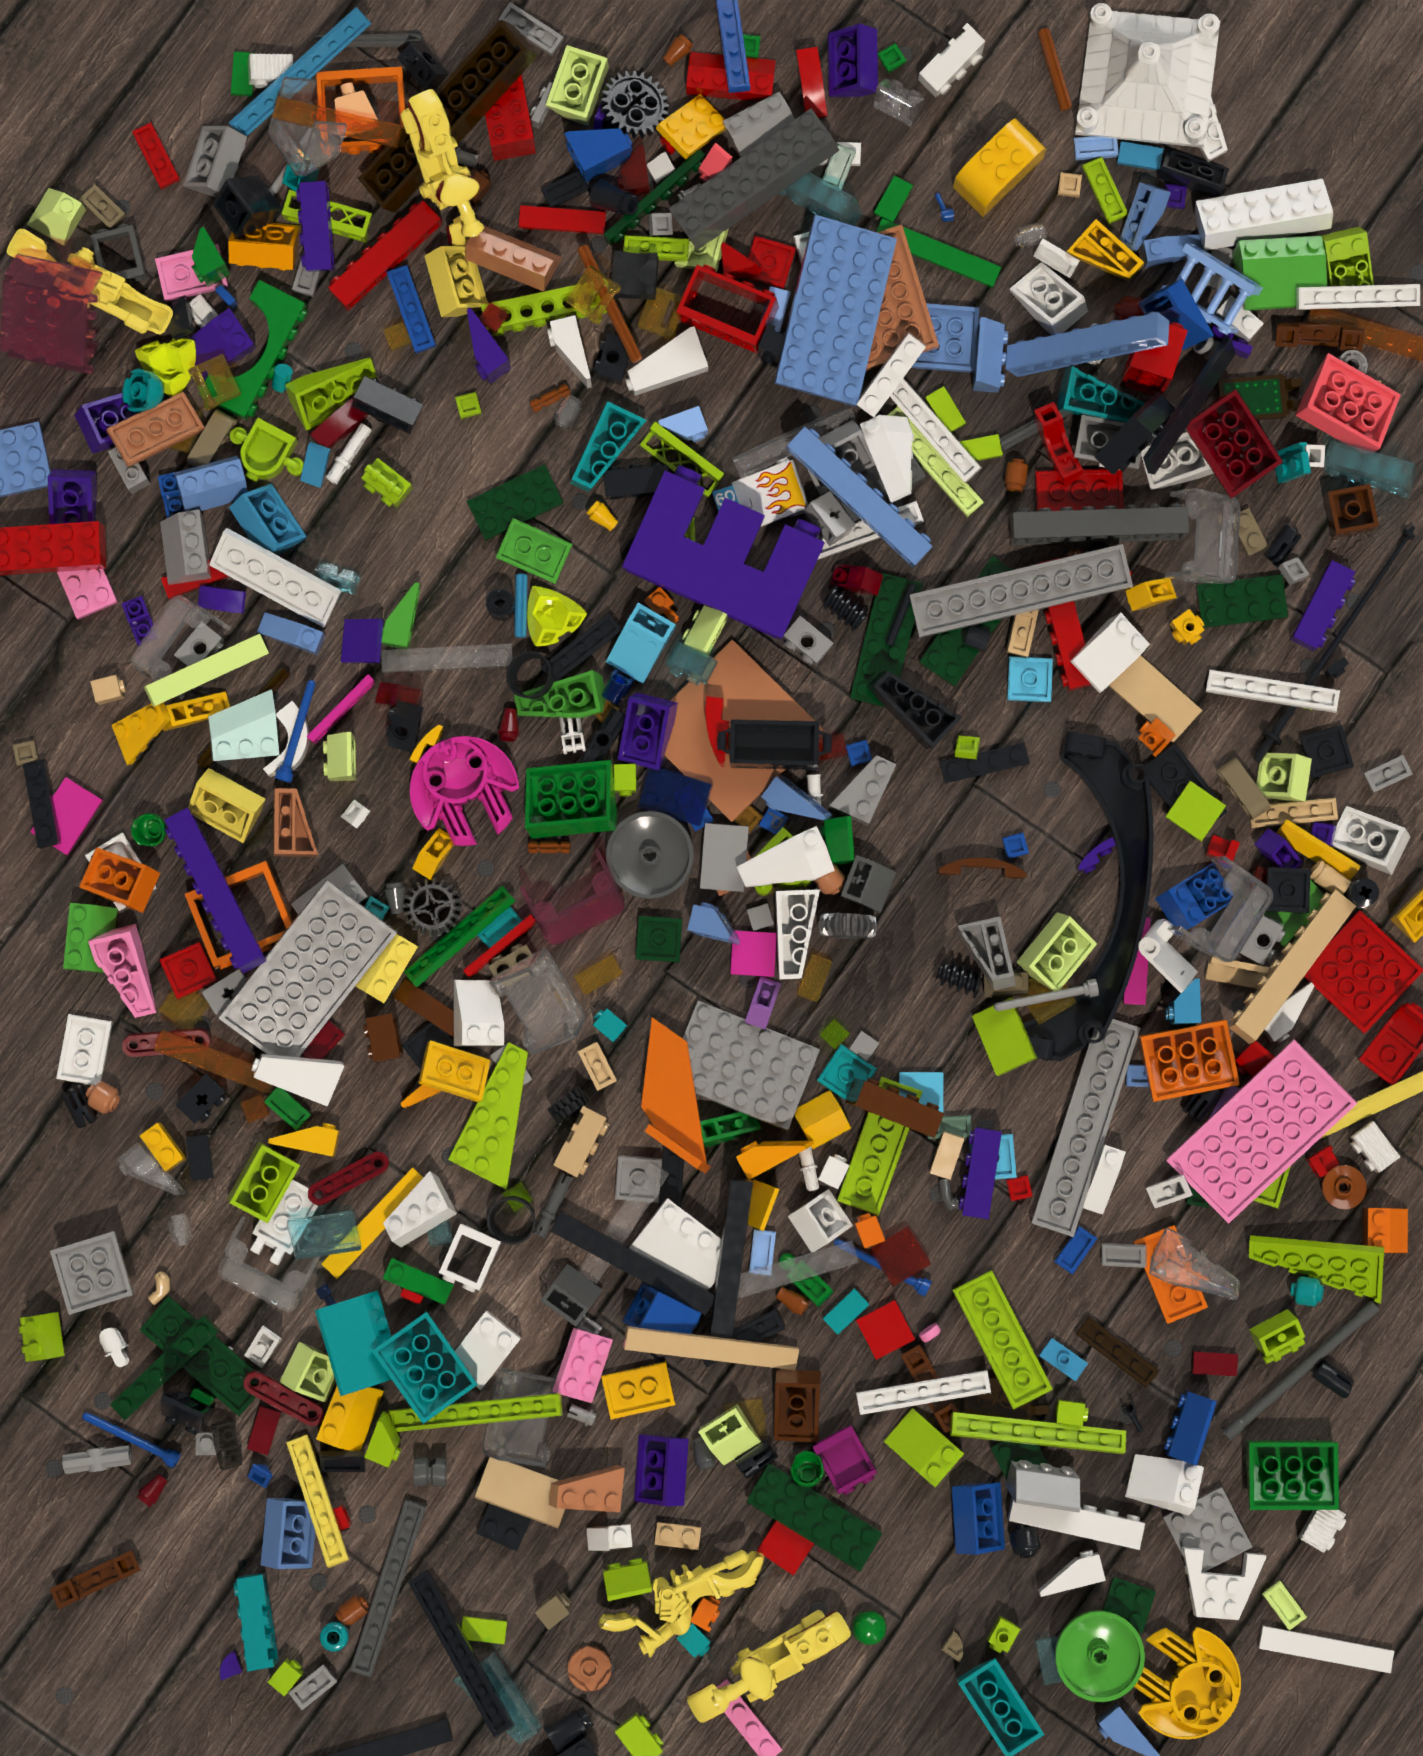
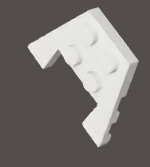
(1220, 1594)

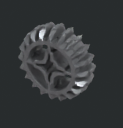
(443, 904)
(847, 926)

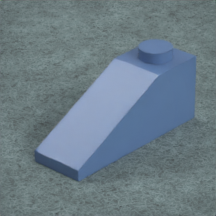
(1144, 214)
(1167, 249)
(291, 633)
(789, 798)
(1124, 1732)

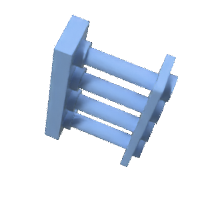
(1229, 277)

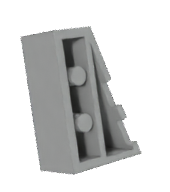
(865, 791)
(990, 951)

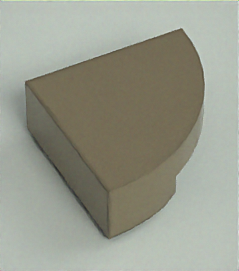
(953, 1646)

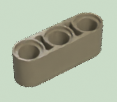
(212, 439)
(1243, 788)

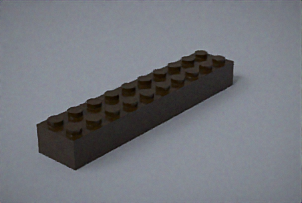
(465, 98)

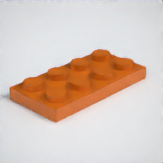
(1173, 1300)

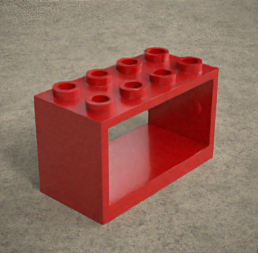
(510, 124)
(716, 327)
(1154, 368)

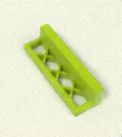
(338, 227)
(683, 450)

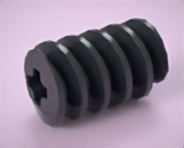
(845, 608)
(1369, 889)
(959, 977)

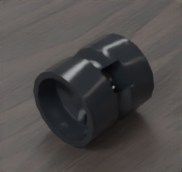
(500, 604)

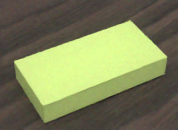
(1284, 1605)

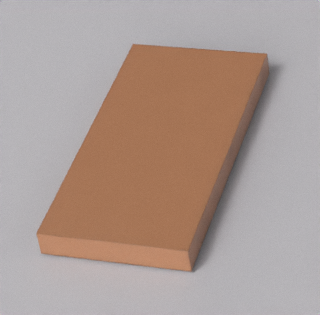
(155, 429)

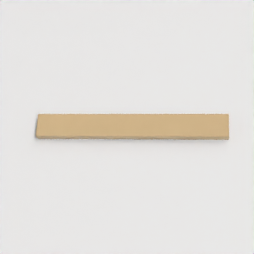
(710, 1348)

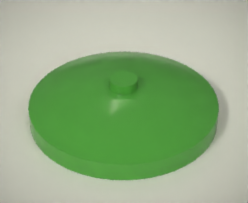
(1099, 1656)

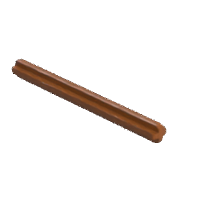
(613, 311)

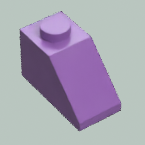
(763, 1002)

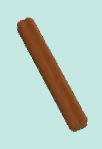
(1054, 69)

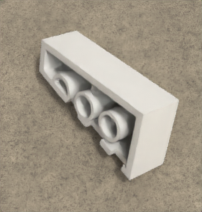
(794, 925)

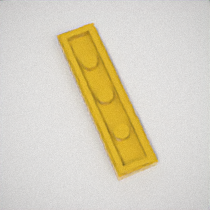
(1316, 849)

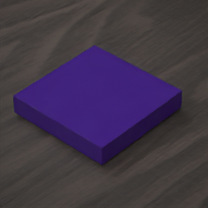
(362, 641)

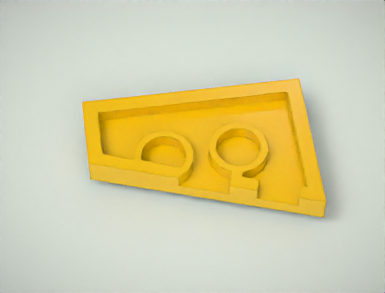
(138, 729)

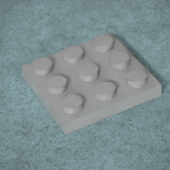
(91, 1272)
(1211, 1528)

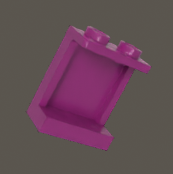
(845, 1460)

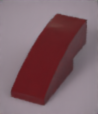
(338, 425)

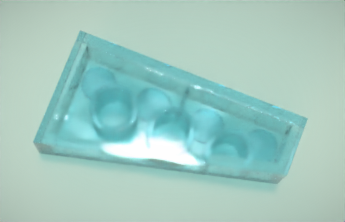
(824, 199)
(1370, 468)
(521, 1714)

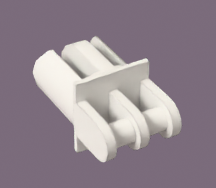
(572, 735)
(114, 1345)

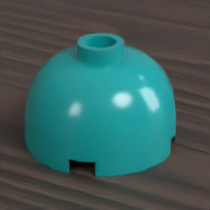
(142, 390)

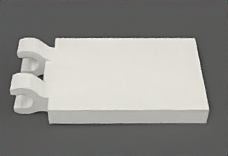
(275, 1233)

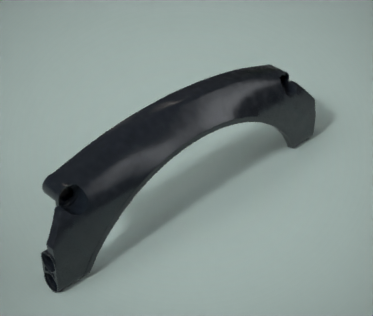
(1130, 816)

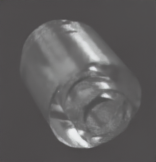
(1030, 235)
(567, 411)
(180, 1229)

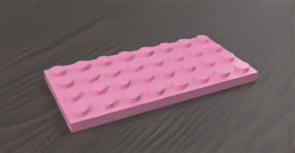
(1261, 1131)

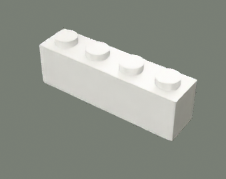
(891, 374)

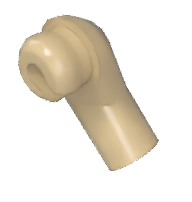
(162, 1288)

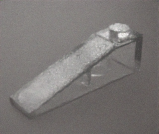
(1184, 1266)

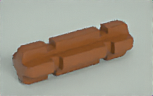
(549, 398)
(549, 847)

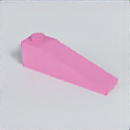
(124, 963)

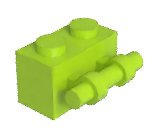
(386, 483)
(1278, 1336)
(41, 1337)

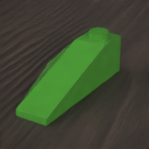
(567, 698)

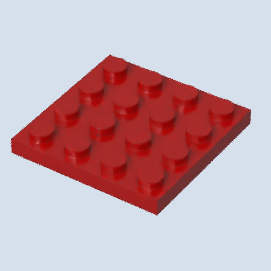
(1362, 972)

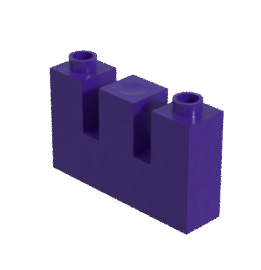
(716, 571)

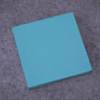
(1029, 679)
(929, 1082)
(1006, 1159)

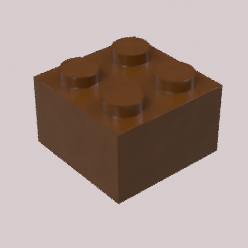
(1351, 511)
(383, 1038)

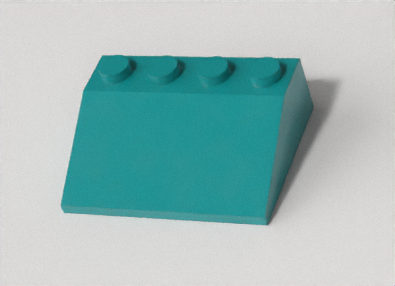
(350, 1335)
(424, 1367)

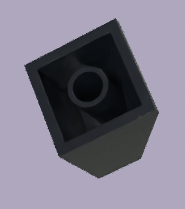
(246, 204)

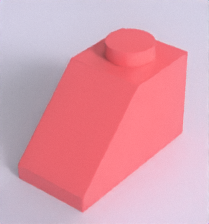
(714, 163)

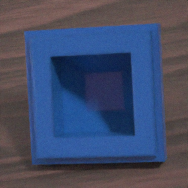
(260, 1474)

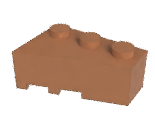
(591, 1491)

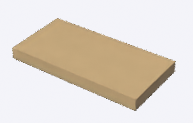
(1155, 696)
(519, 1491)

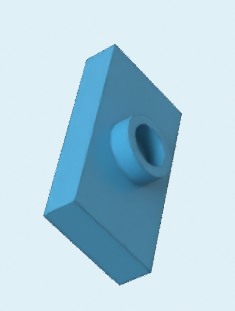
(1063, 1359)

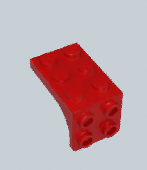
(1395, 1044)

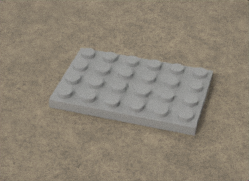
(747, 1065)

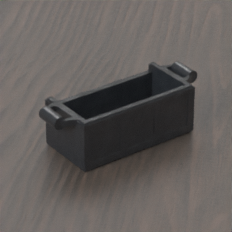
(774, 744)

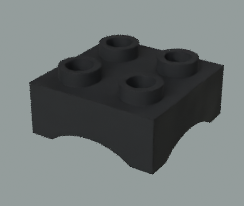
(636, 274)

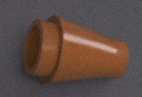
(677, 50)
(794, 1301)

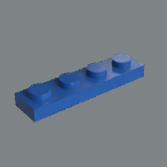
(411, 309)

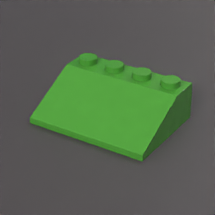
(1280, 268)

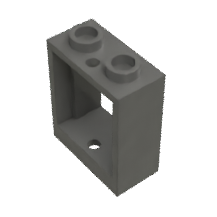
(131, 275)

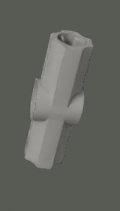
(97, 1459)

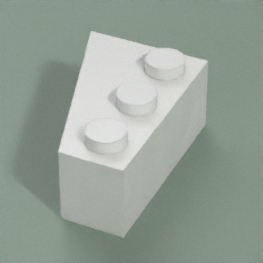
(952, 62)
(419, 1211)

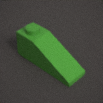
(400, 623)

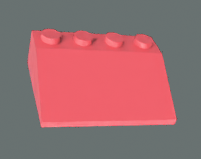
(1348, 405)

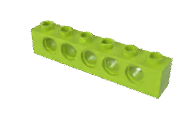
(535, 303)

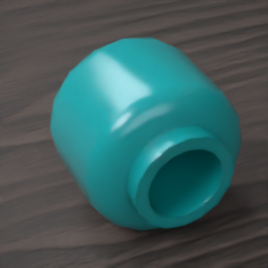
(1307, 1291)
(334, 1644)

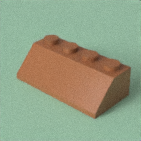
(512, 258)

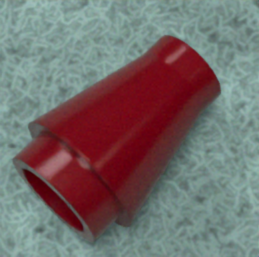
(509, 726)
(152, 1490)

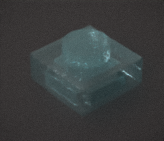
(440, 1234)

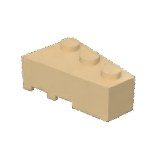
(581, 1142)

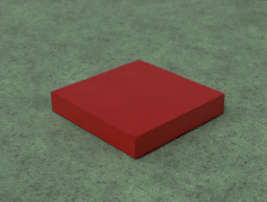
(773, 259)
(188, 970)
(885, 1329)
(785, 1547)

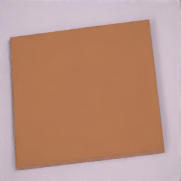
(747, 696)

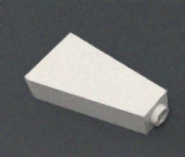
(669, 364)
(302, 1076)

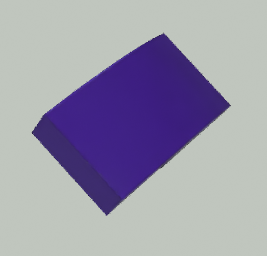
(1240, 346)
(221, 599)
(138, 618)
(1090, 860)

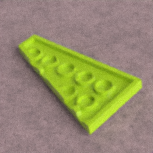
(491, 1130)
(1334, 1264)

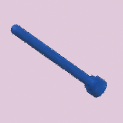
(285, 771)
(920, 1285)
(169, 1456)

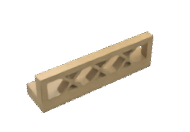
(1235, 973)

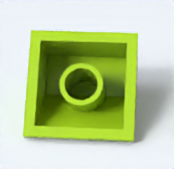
(627, 1579)

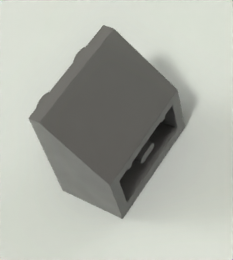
(868, 884)
(571, 1295)

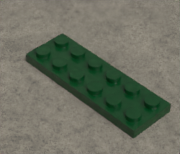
(875, 654)
(947, 654)
(213, 1365)
(814, 1517)

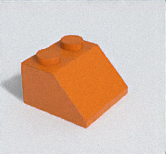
(1386, 1229)

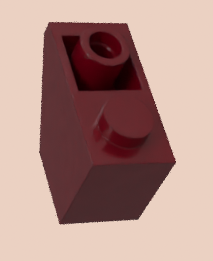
(857, 579)

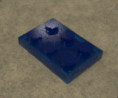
(675, 795)

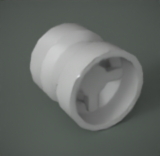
(1206, 347)

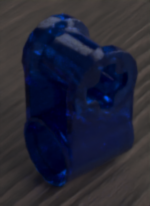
(617, 687)

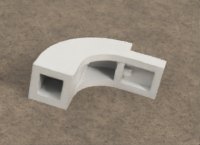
(288, 717)

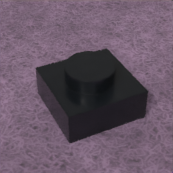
(1336, 669)

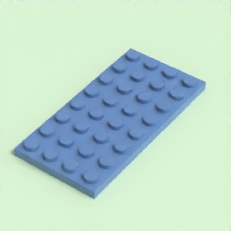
(835, 310)

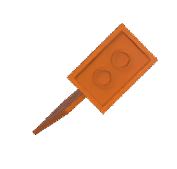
(671, 1097)

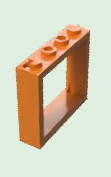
(362, 76)
(232, 880)

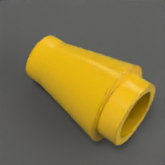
(600, 514)

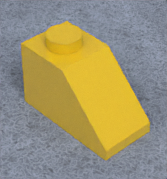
(1150, 594)
(433, 854)

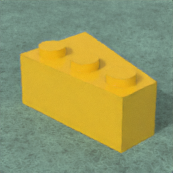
(1106, 252)

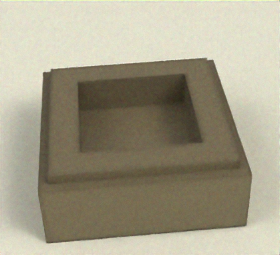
(25, 752)

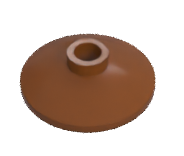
(1354, 1183)

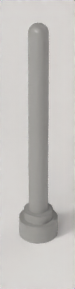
(1088, 988)

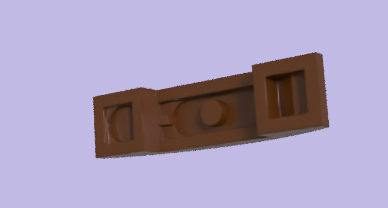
(1319, 334)
(1009, 870)
(426, 1006)
(922, 1370)
(95, 1579)

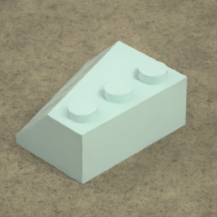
(245, 729)

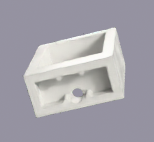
(480, 1237)

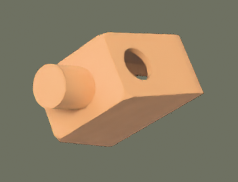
(354, 102)

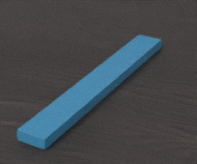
(304, 67)

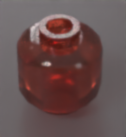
(1128, 307)

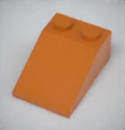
(119, 879)

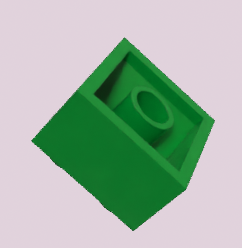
(207, 260)
(839, 839)

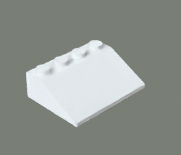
(680, 1244)

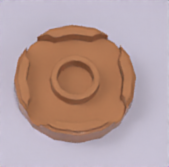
(589, 1668)

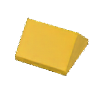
(1410, 917)
(821, 1119)

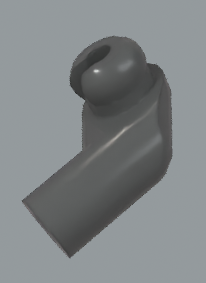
(945, 1194)

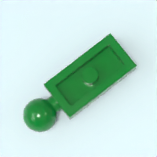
(811, 1287)

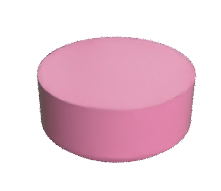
(930, 1332)

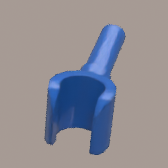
(946, 214)

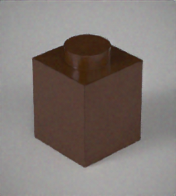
(484, 184)

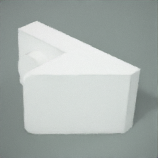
(1169, 1191)
(262, 1346)
(609, 1537)

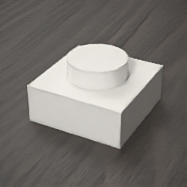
(355, 814)

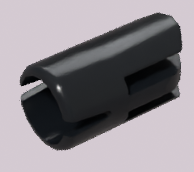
(1282, 545)
(1206, 1098)
(85, 1110)
(1333, 1379)
(756, 1459)

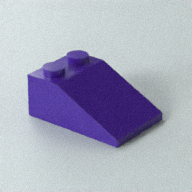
(222, 336)
(489, 357)
(100, 415)
(72, 496)
(647, 730)

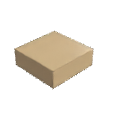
(1069, 185)

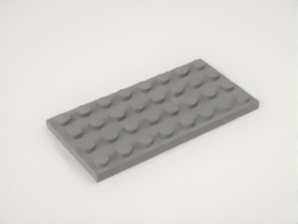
(308, 973)

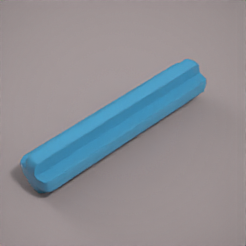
(521, 605)

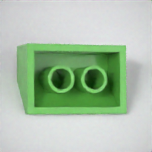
(84, 924)

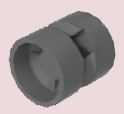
(430, 1471)

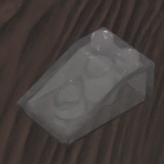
(898, 101)
(142, 1165)

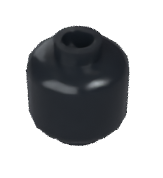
(1025, 1541)

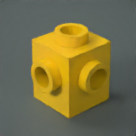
(1188, 620)

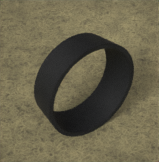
(514, 667)
(506, 1239)

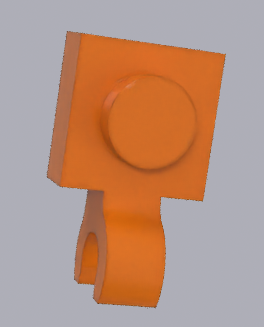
(661, 604)

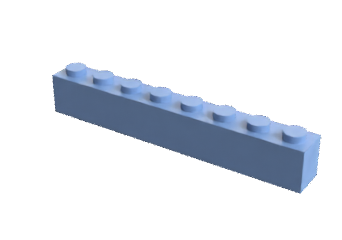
(1088, 344)
(859, 497)

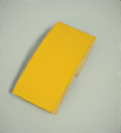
(429, 739)

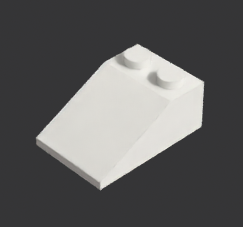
(1049, 299)
(568, 344)
(1180, 466)
(1109, 652)
(1370, 839)
(477, 1014)
(486, 1347)
(1165, 1483)

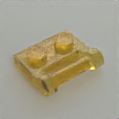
(587, 291)
(655, 311)
(221, 379)

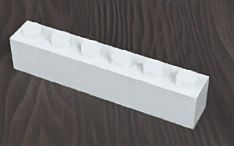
(1087, 1523)

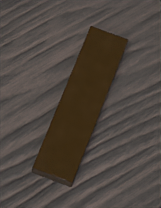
(1117, 1352)

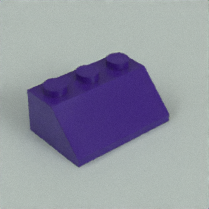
(853, 61)
(661, 1470)

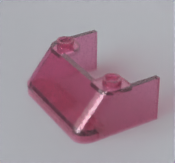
(582, 916)

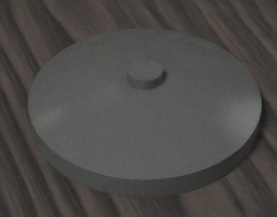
(649, 855)

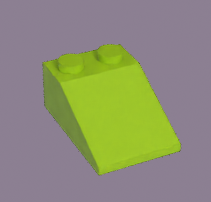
(923, 1447)

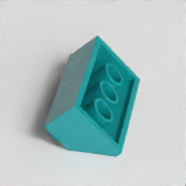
(1000, 1707)

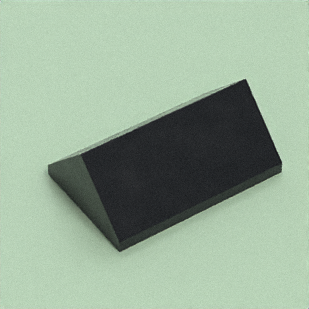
(1193, 172)

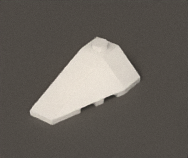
(891, 448)
(792, 860)

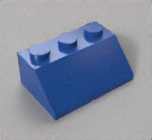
(1190, 1427)
(978, 1518)

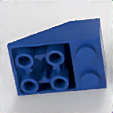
(1179, 307)
(1195, 898)

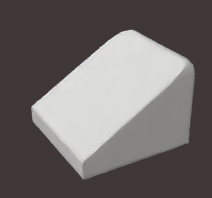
(660, 167)

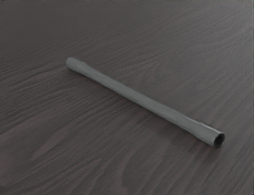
(1360, 1318)

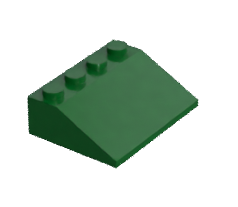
(570, 799)
(1292, 1474)

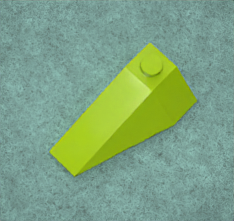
(324, 391)

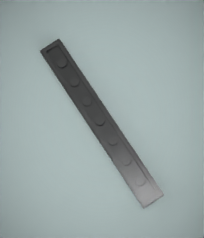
(388, 1588)

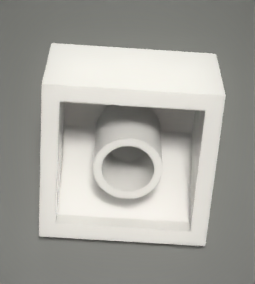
(820, 1221)

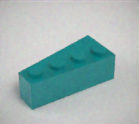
(1087, 396)
(610, 437)
(256, 1622)

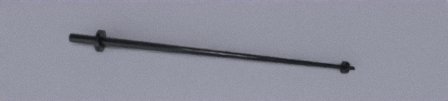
(1272, 737)

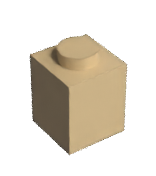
(108, 689)

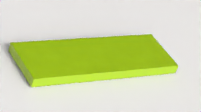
(875, 1159)
(1002, 1340)

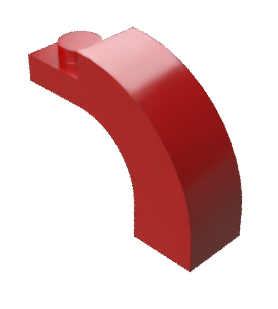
(1055, 442)

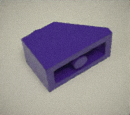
(1277, 850)

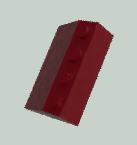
(1233, 443)

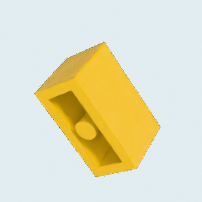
(163, 1147)

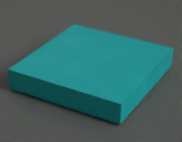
(843, 1069)

